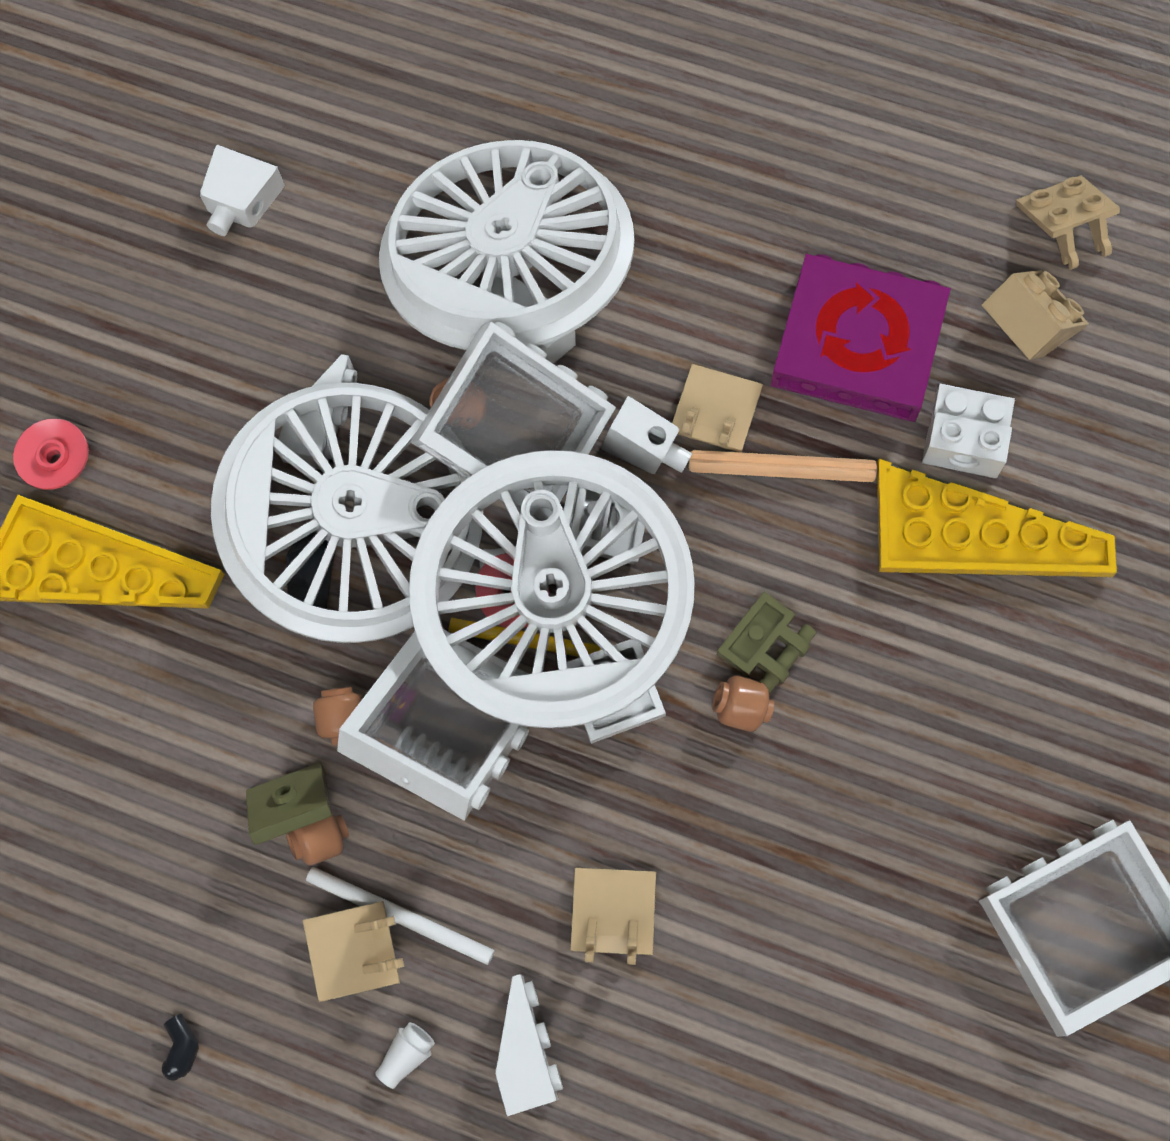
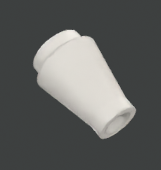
(407, 1051)

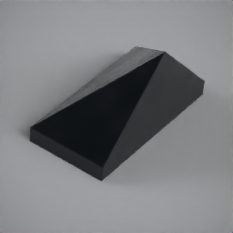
(302, 580)

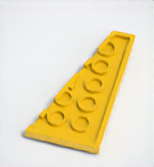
(966, 531)

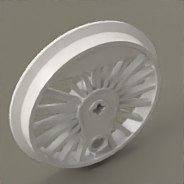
(503, 241)
(381, 511)
(547, 556)

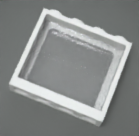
(510, 404)
(429, 736)
(1087, 926)

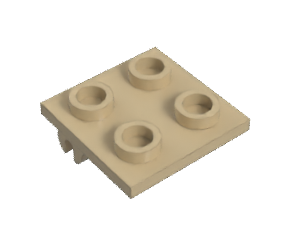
(1068, 206)
(717, 408)
(613, 912)
(352, 951)

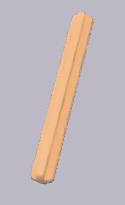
(783, 466)

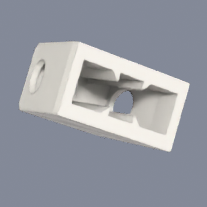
(238, 189)
(644, 439)

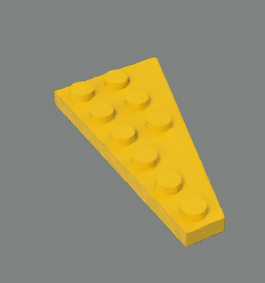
(76, 561)

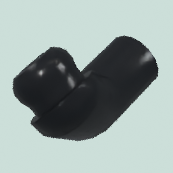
(182, 1051)

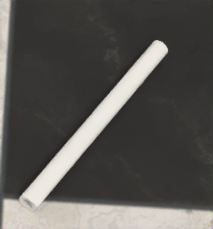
(402, 916)

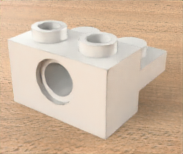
(969, 431)
(583, 507)
(639, 712)

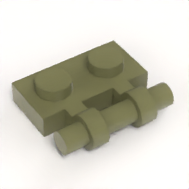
(756, 635)

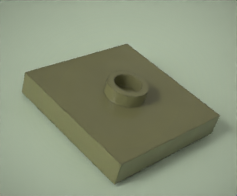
(287, 803)

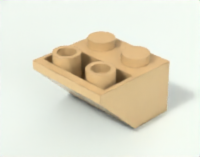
(1035, 312)

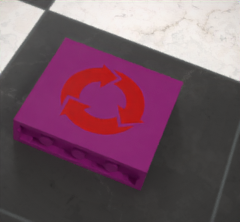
(861, 337)

